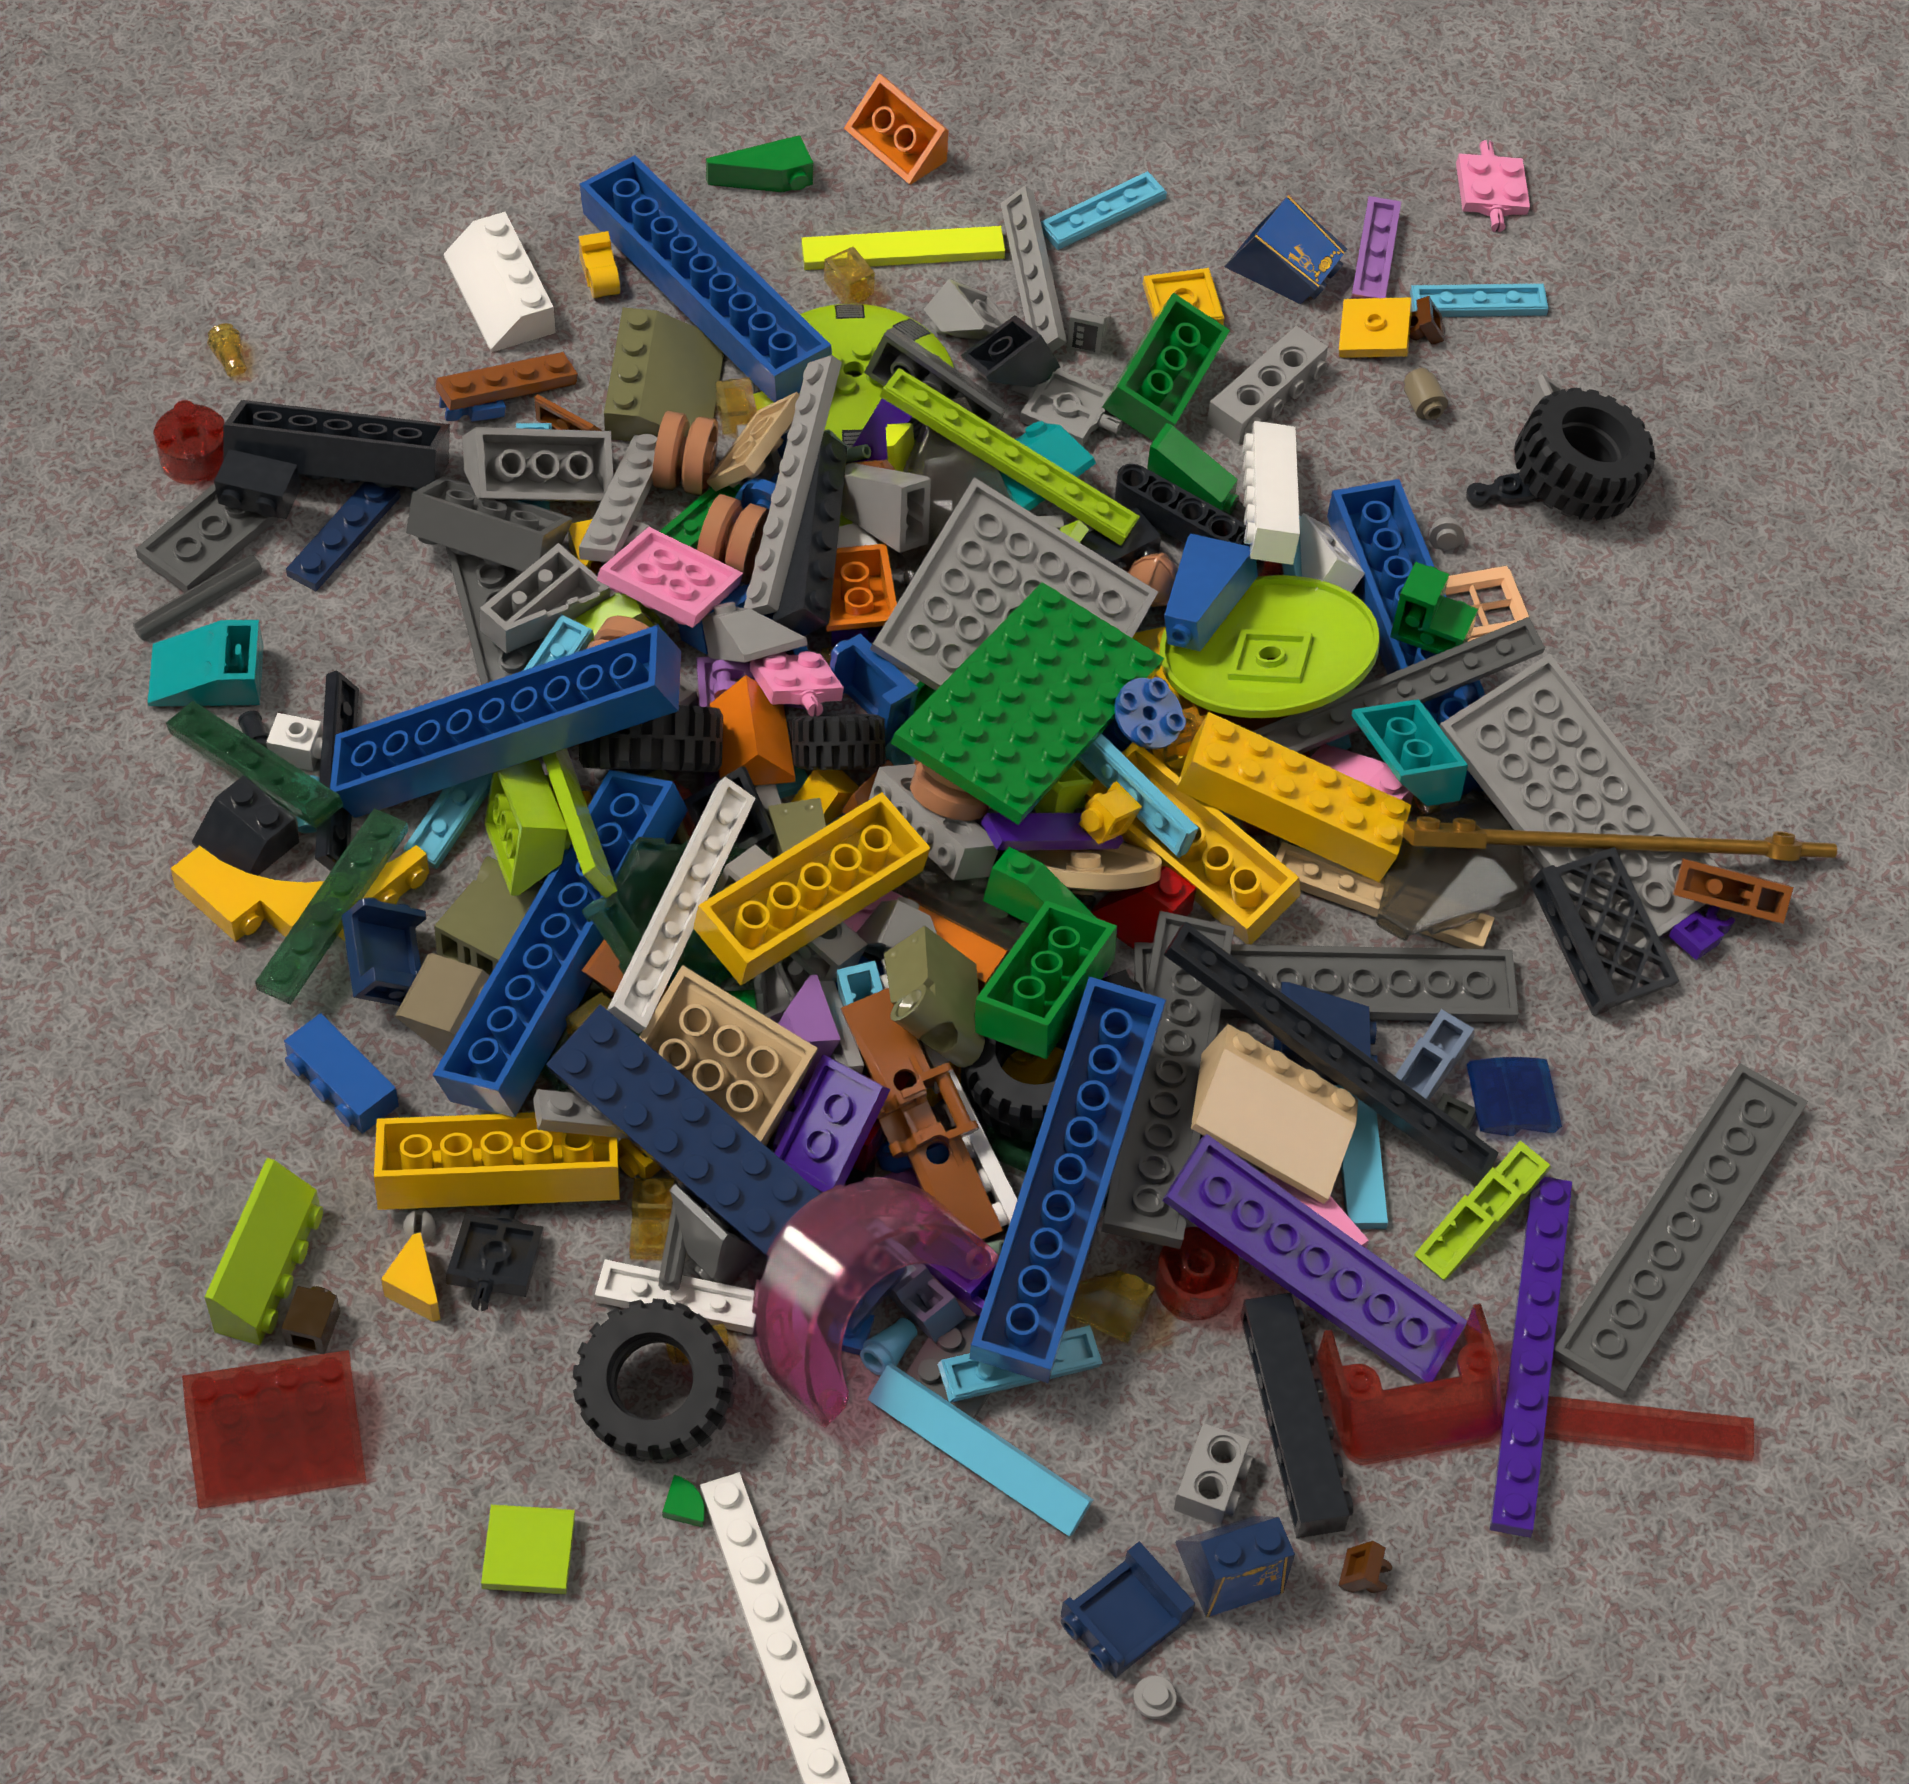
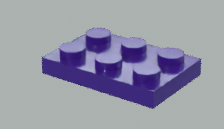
(831, 1124)

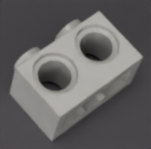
(1207, 1474)

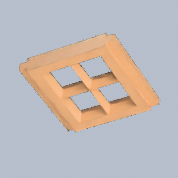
(1487, 579)

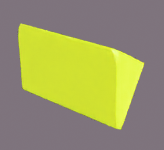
(899, 444)

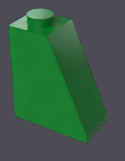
(1192, 469)

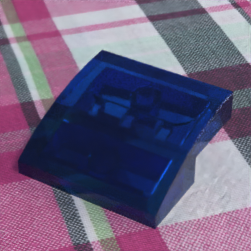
(1513, 1095)

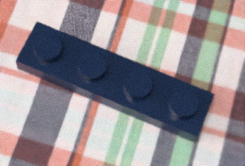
(342, 534)

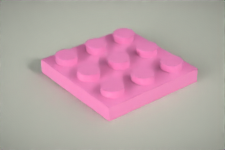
(669, 577)

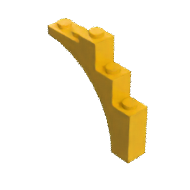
(243, 900)

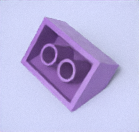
(812, 1021)

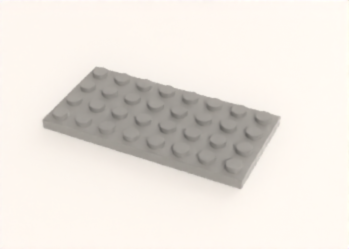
(1563, 770)

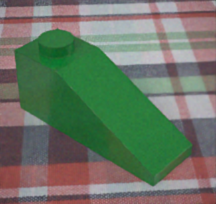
(764, 167)
(1024, 884)

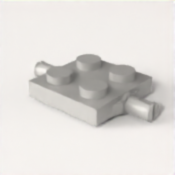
(1069, 403)

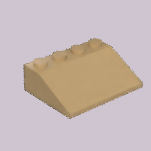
(729, 1051)
(1273, 1112)

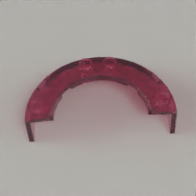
(828, 1263)

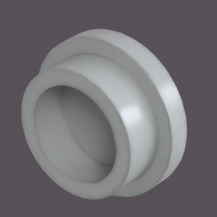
(1446, 533)
(1154, 1697)

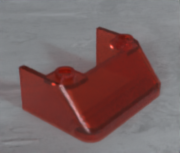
(1418, 1417)

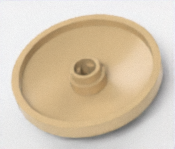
(1101, 869)

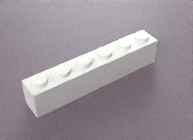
(1271, 492)

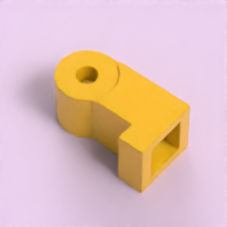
(599, 264)

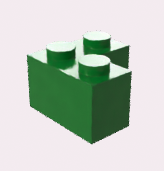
(1427, 616)

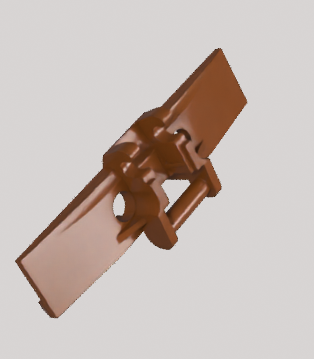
(909, 1118)

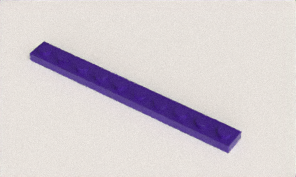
(1531, 1359)

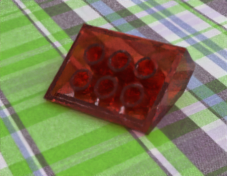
(274, 1429)

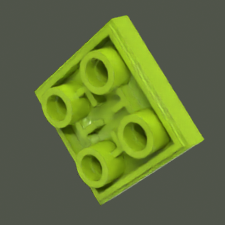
(528, 1549)

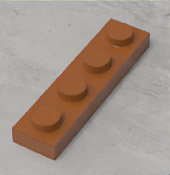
(506, 381)

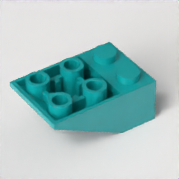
(209, 666)

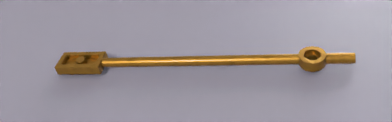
(1466, 834)

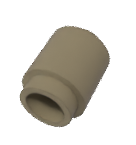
(1425, 394)

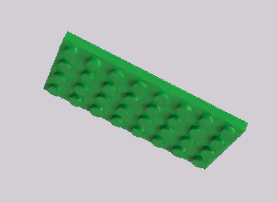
(1026, 702)

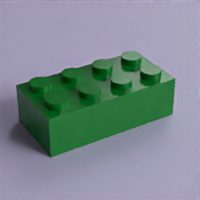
(1166, 367)
(1044, 979)

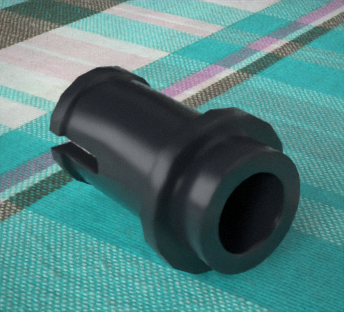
(252, 726)

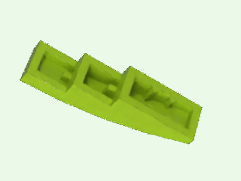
(1482, 1210)

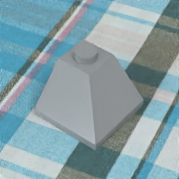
(964, 312)
(745, 634)
(892, 924)

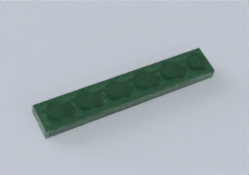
(246, 757)
(322, 917)

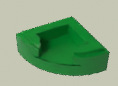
(684, 1503)

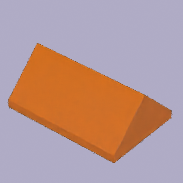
(899, 131)
(754, 734)

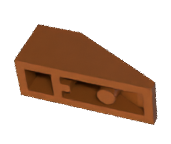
(1733, 890)

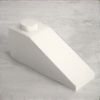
(1326, 556)

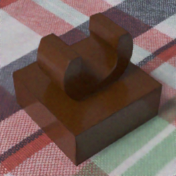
(1427, 322)
(1362, 1568)

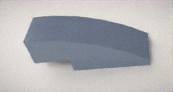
(1435, 1054)
(927, 1302)

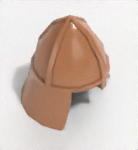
(1158, 573)

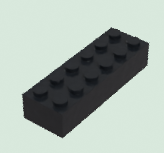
(341, 443)

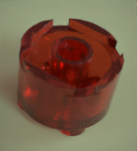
(190, 442)
(1196, 1278)

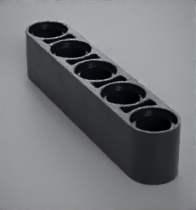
(1175, 509)

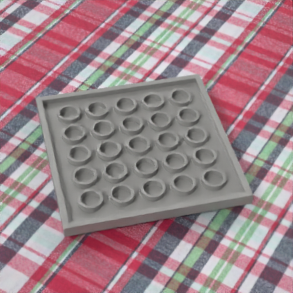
(982, 571)

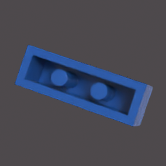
(340, 1074)

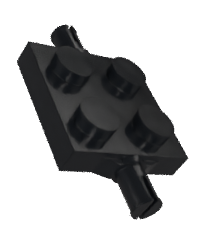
(494, 1255)

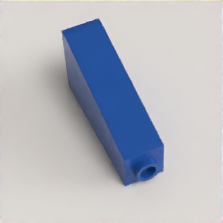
(1206, 589)

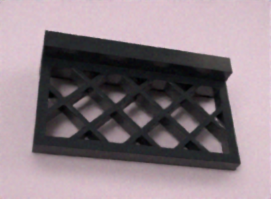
(1574, 936)

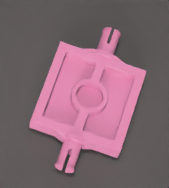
(1492, 185)
(797, 680)

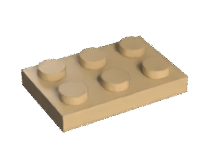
(754, 444)

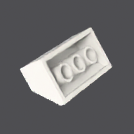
(500, 283)

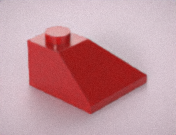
(1137, 909)

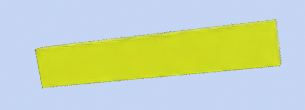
(908, 246)

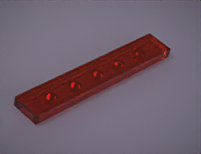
(1649, 1428)

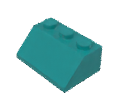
(1058, 447)
(1415, 750)

